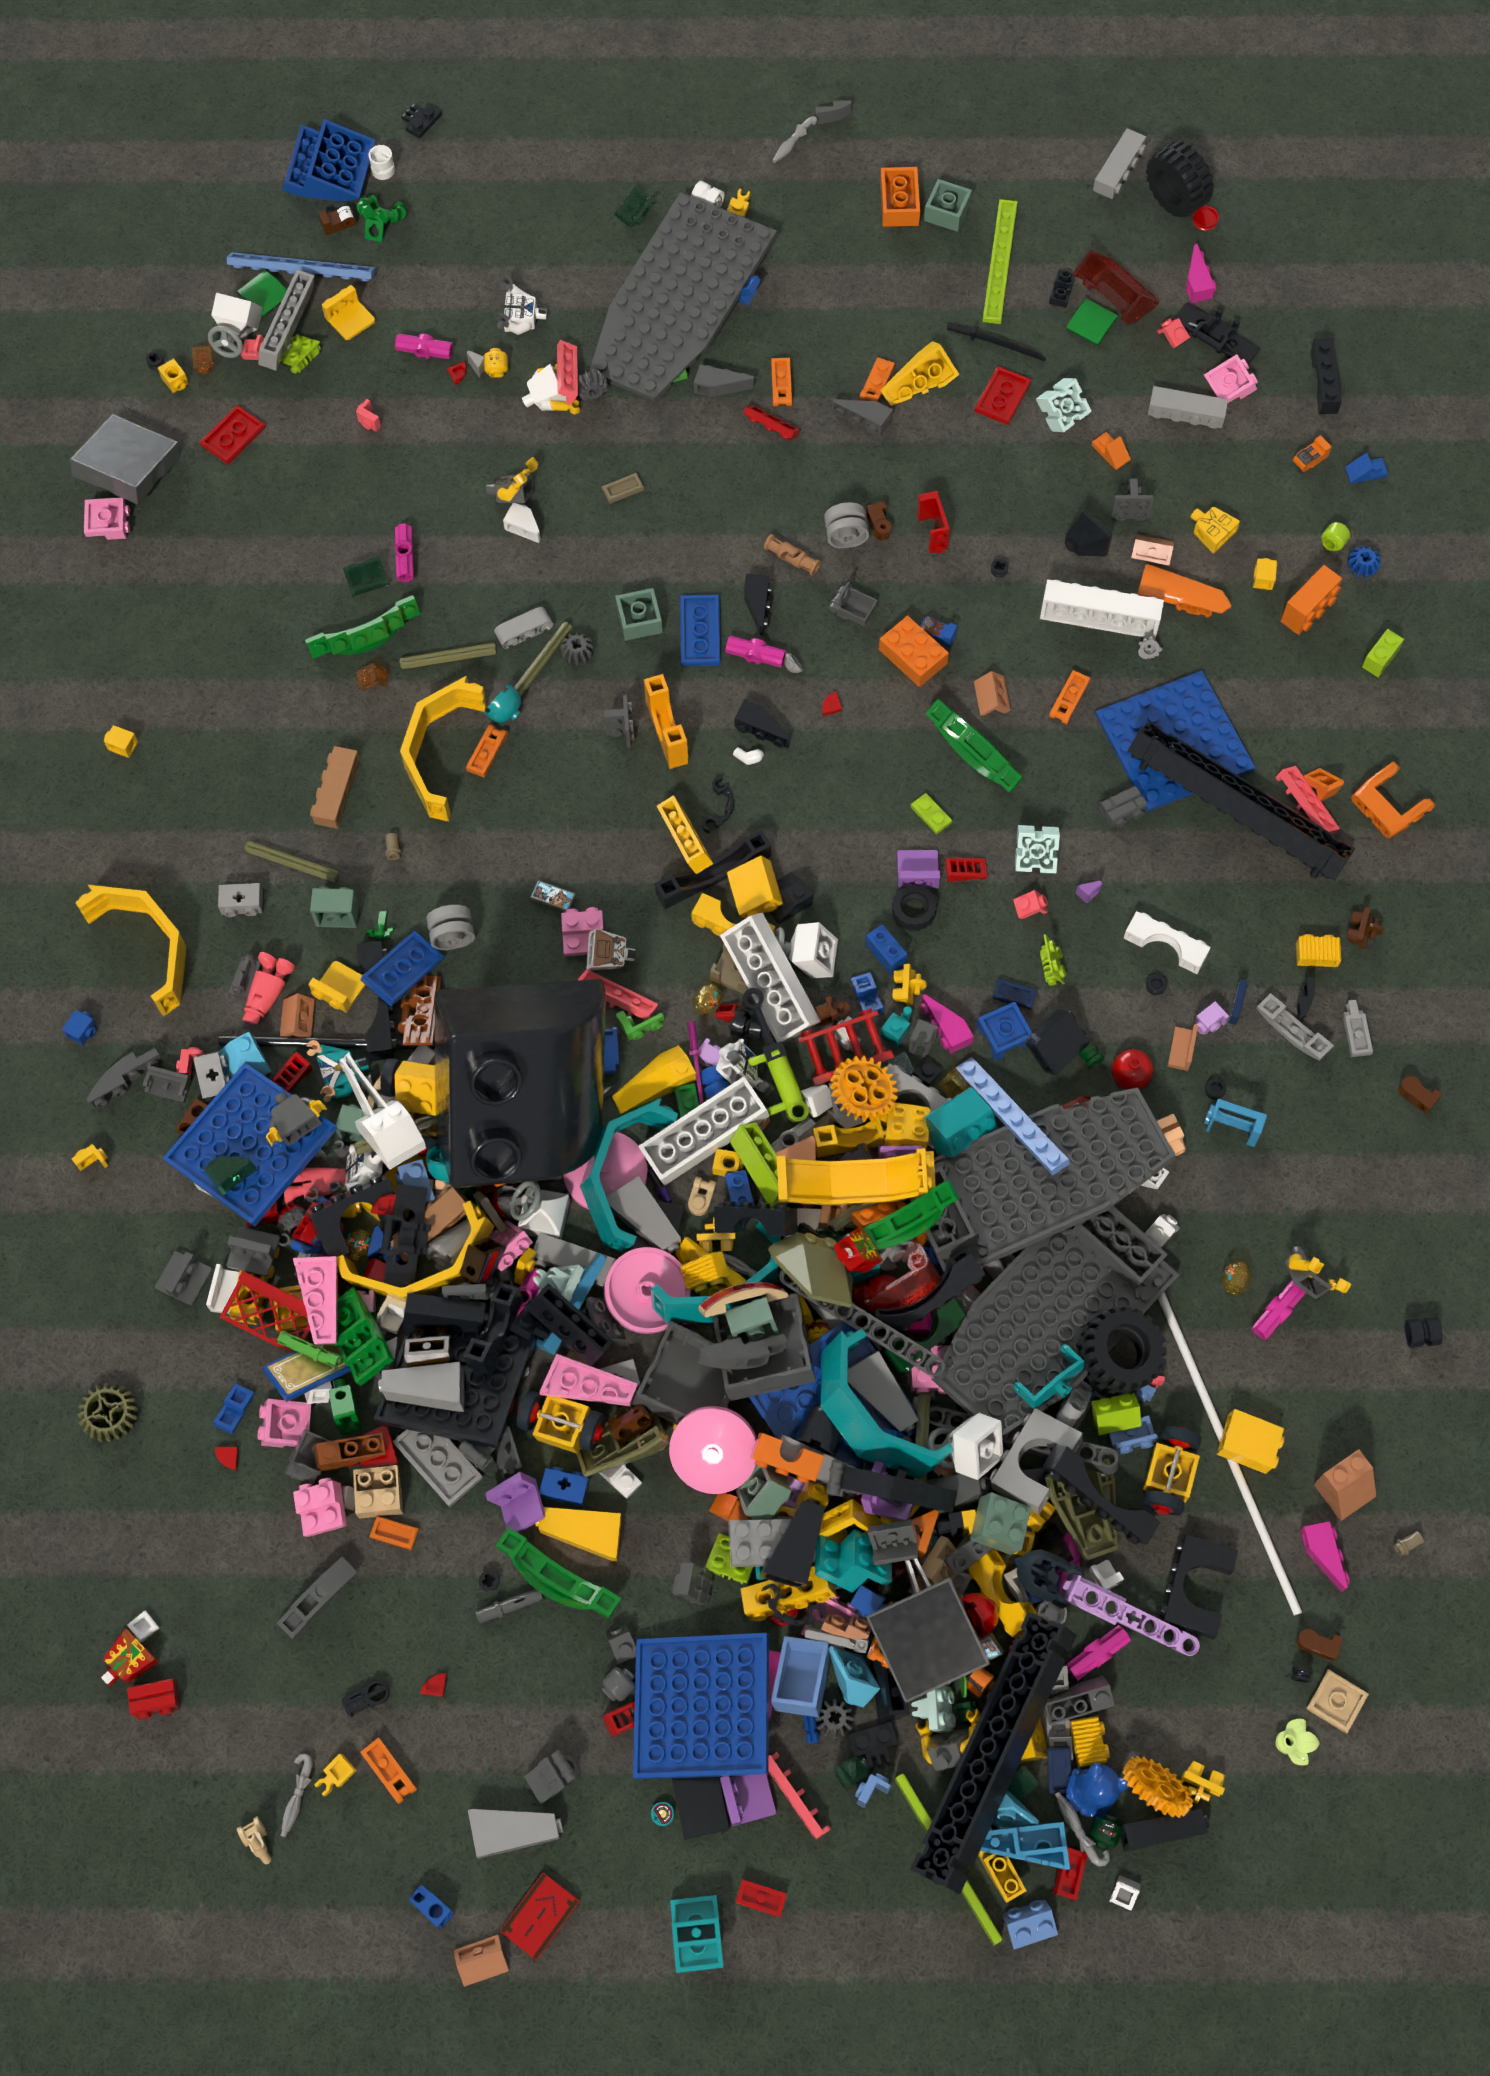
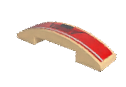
(716, 1303)

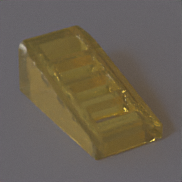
(959, 1081)

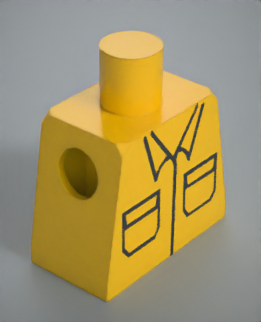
(1214, 527)

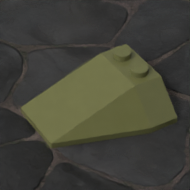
(814, 1267)
(611, 1454)
(1089, 1532)

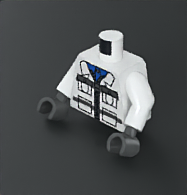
(519, 310)
(734, 1065)
(358, 1168)

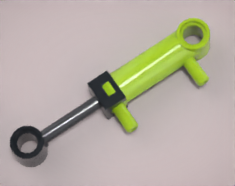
(778, 1063)

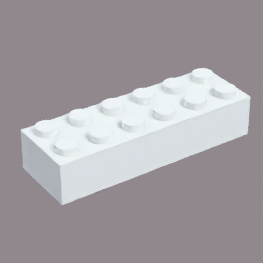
(1101, 609)
(768, 969)
(703, 1130)

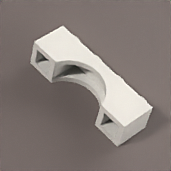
(1145, 930)

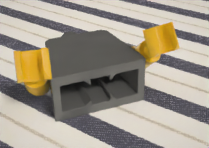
(293, 1118)

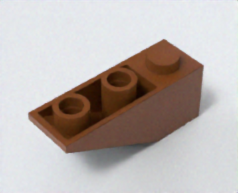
(348, 1451)

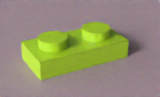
(931, 813)

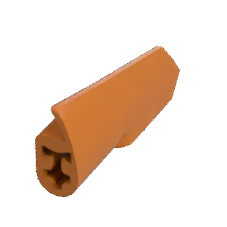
(1182, 592)

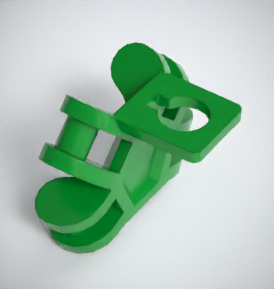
(374, 214)

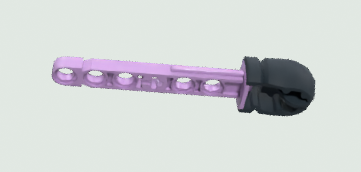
(1075, 1590)

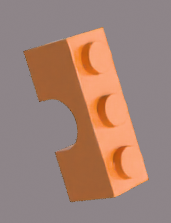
(767, 1453)

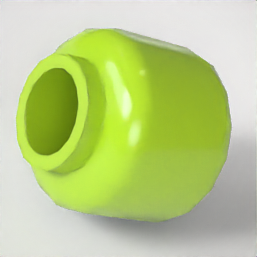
(1335, 536)

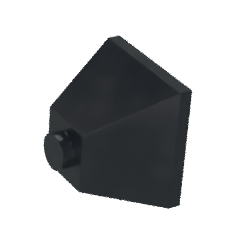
(1088, 537)
(794, 896)

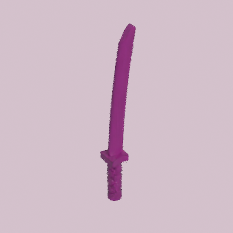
(694, 1051)

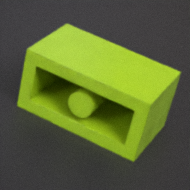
(1383, 653)
(1116, 1413)

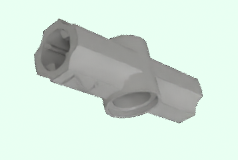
(798, 1133)

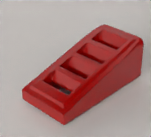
(961, 876)
(291, 1064)
(609, 1721)

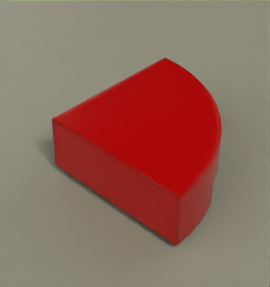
(457, 372)
(831, 704)
(384, 1205)
(227, 1456)
(435, 1686)

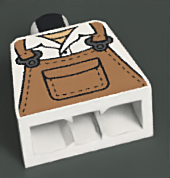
(607, 951)

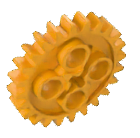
(863, 1088)
(1157, 1786)

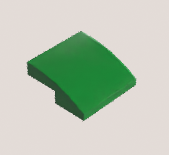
(263, 291)
(1092, 322)

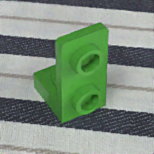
(637, 1032)

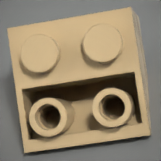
(377, 1492)

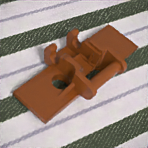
(420, 1027)

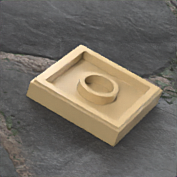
(1337, 1701)

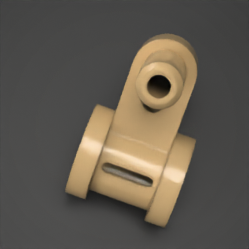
(252, 1836)

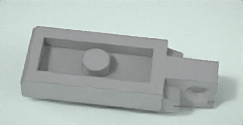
(1357, 1030)
(815, 1633)

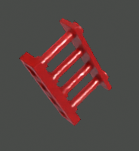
(822, 1074)

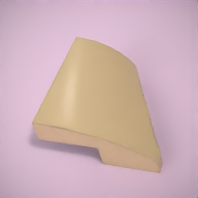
(934, 1565)

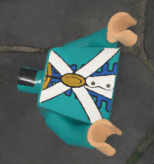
(333, 1074)

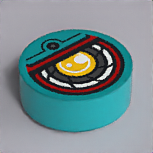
(662, 1814)

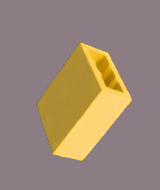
(755, 887)
(1251, 1441)

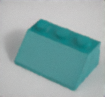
(960, 1122)

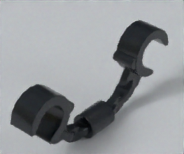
(729, 806)
(772, 1604)

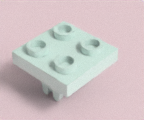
(563, 1279)
(937, 1709)

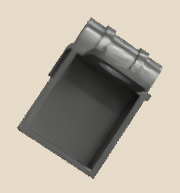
(853, 605)
(478, 1455)
(302, 1458)
(835, 1479)
(693, 1583)
(552, 1776)

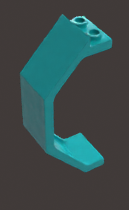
(591, 1186)
(686, 1308)
(857, 1424)

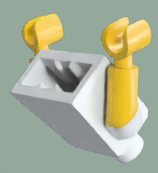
(544, 392)

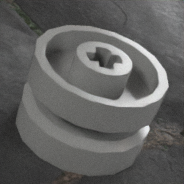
(846, 525)
(450, 927)

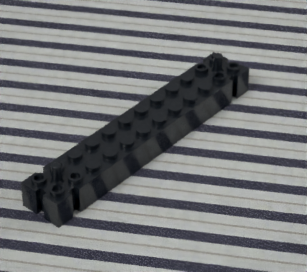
(1241, 800)
(993, 1752)

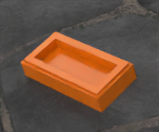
(394, 1533)

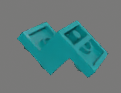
(849, 1562)
(696, 1934)

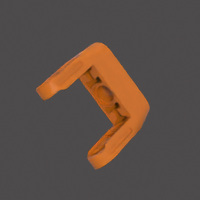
(1381, 811)

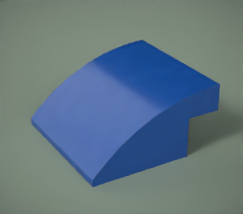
(328, 163)

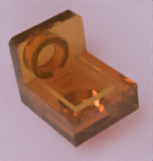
(202, 359)
(370, 676)

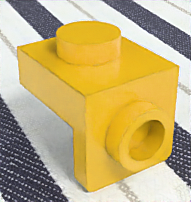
(89, 1155)

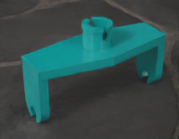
(1057, 1385)

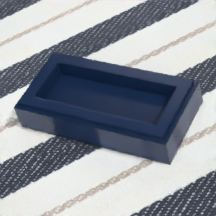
(1013, 992)
(1238, 1002)
(1058, 1768)

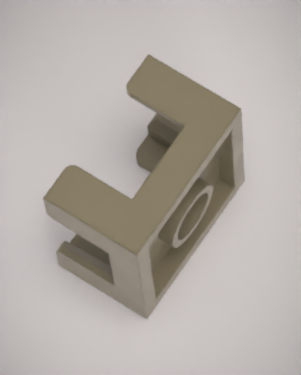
(727, 973)

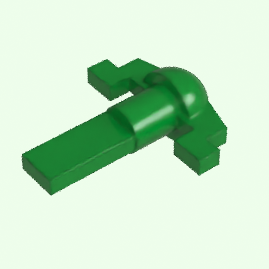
(379, 934)

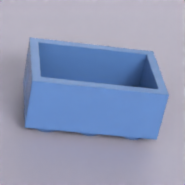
(801, 1676)

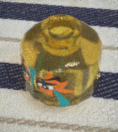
(707, 999)
(358, 1245)
(1236, 1278)

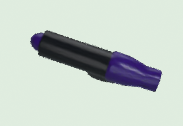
(659, 1188)

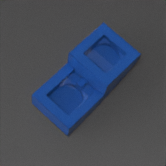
(867, 993)
(233, 1409)

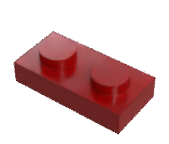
(1069, 1881)
(761, 1898)

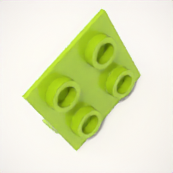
(299, 351)
(1051, 957)
(720, 1562)

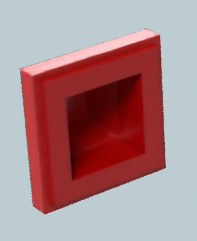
(726, 1012)

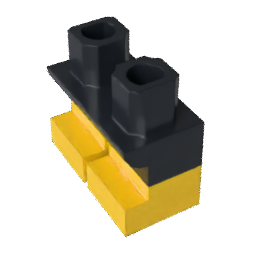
(956, 1524)

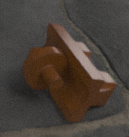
(1366, 927)
(829, 1012)

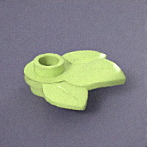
(1301, 1742)

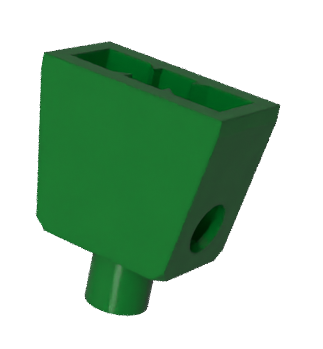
(344, 1407)

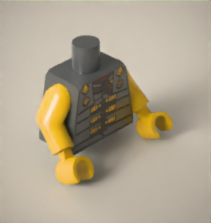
(514, 487)
(1309, 1275)
(946, 1748)

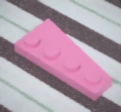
(319, 1290)
(582, 1382)

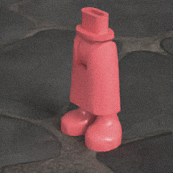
(266, 987)
(314, 1178)

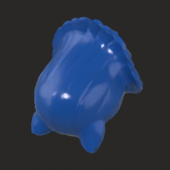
(1094, 1789)

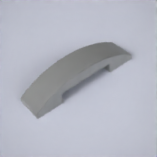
(1292, 1029)
(1059, 1733)

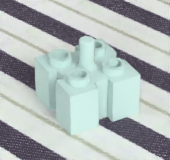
(1063, 405)
(1037, 849)

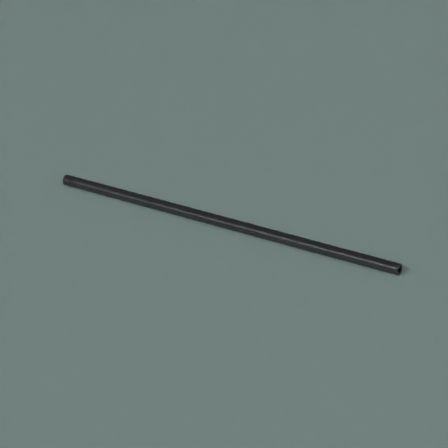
(274, 1041)

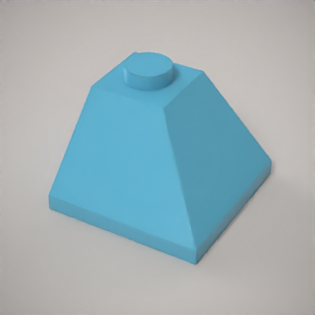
(241, 1051)
(853, 1677)
(1013, 1814)

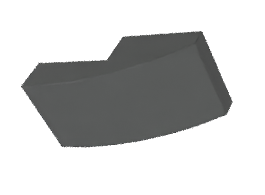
(840, 110)

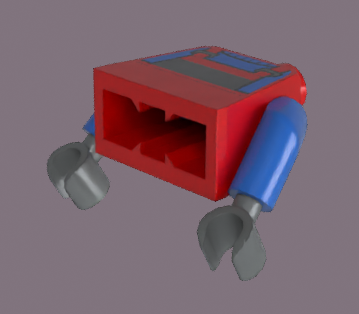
(304, 1235)

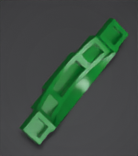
(366, 636)
(974, 746)
(913, 1218)
(555, 1580)

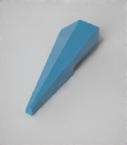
(587, 1279)
(1036, 1844)

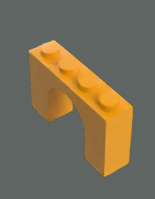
(670, 736)

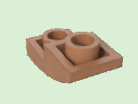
(855, 1629)

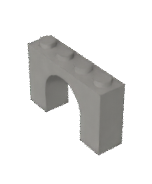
(913, 1085)
(1037, 1431)

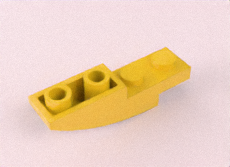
(1002, 1874)

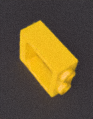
(851, 1514)

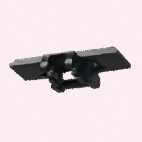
(1216, 332)
(411, 1235)

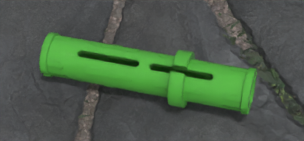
(304, 1347)

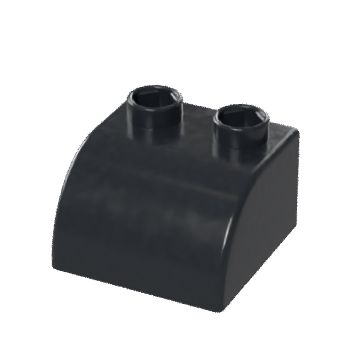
(519, 1080)

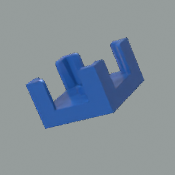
(1004, 1029)

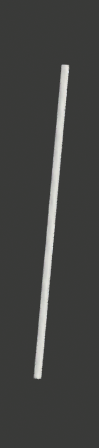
(1282, 1577)

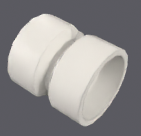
(381, 162)
(704, 192)
(1051, 1612)

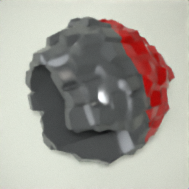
(502, 1199)
(290, 1218)

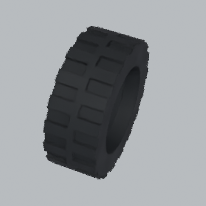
(918, 893)

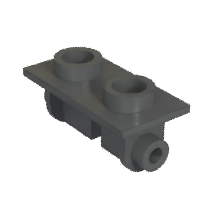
(244, 976)
(966, 1556)

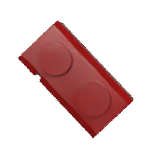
(153, 1698)

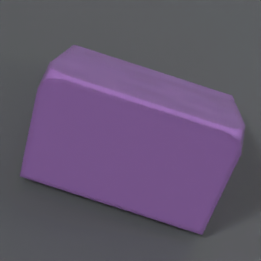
(1088, 890)

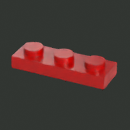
(771, 422)

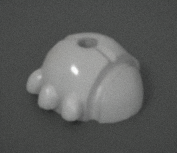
(1149, 652)
(792, 664)

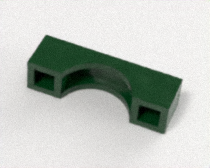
(944, 1322)

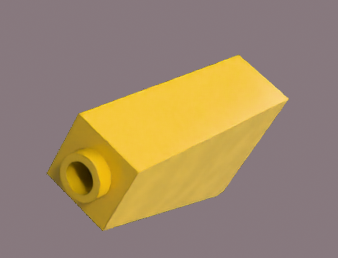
(584, 1529)

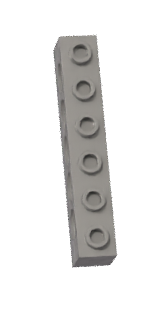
(286, 320)

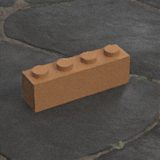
(335, 787)
(439, 1215)

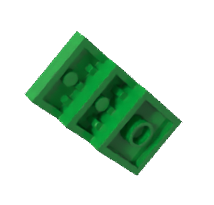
(360, 1338)

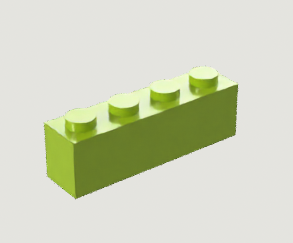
(758, 1159)

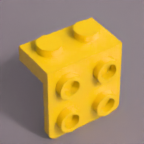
(347, 313)
(338, 986)
(907, 1126)

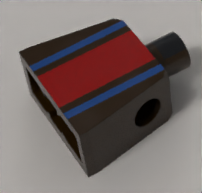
(481, 1260)

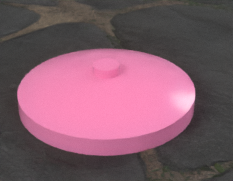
(621, 1165)
(630, 1284)
(713, 1449)

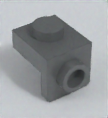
(621, 1643)

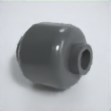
(618, 1684)

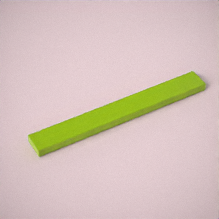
(1000, 261)
(967, 1891)

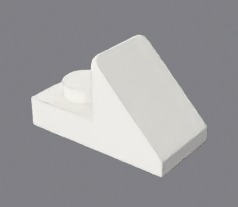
(622, 1480)

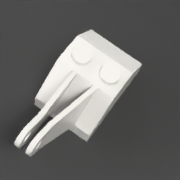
(388, 1127)

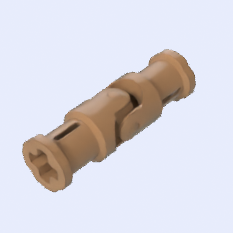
(792, 555)

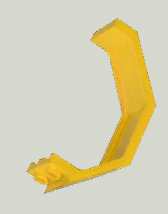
(425, 712)
(106, 898)
(855, 1180)
(480, 1229)

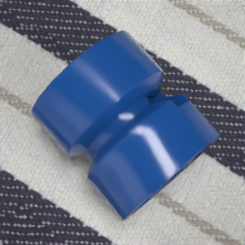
(712, 1081)

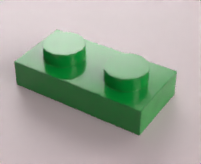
(686, 1098)

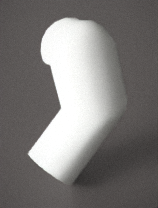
(749, 757)

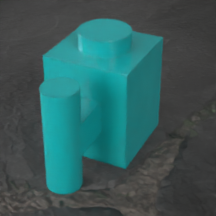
(897, 1027)

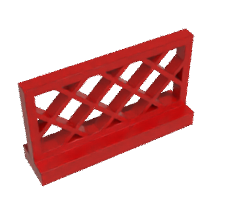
(274, 1294)

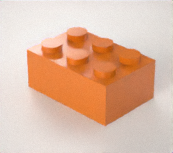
(900, 196)
(1312, 600)
(913, 651)

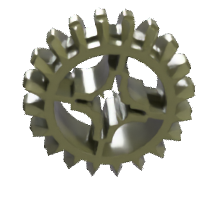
(115, 1409)

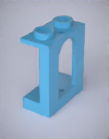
(1254, 1128)

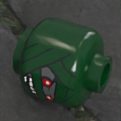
(1105, 1832)

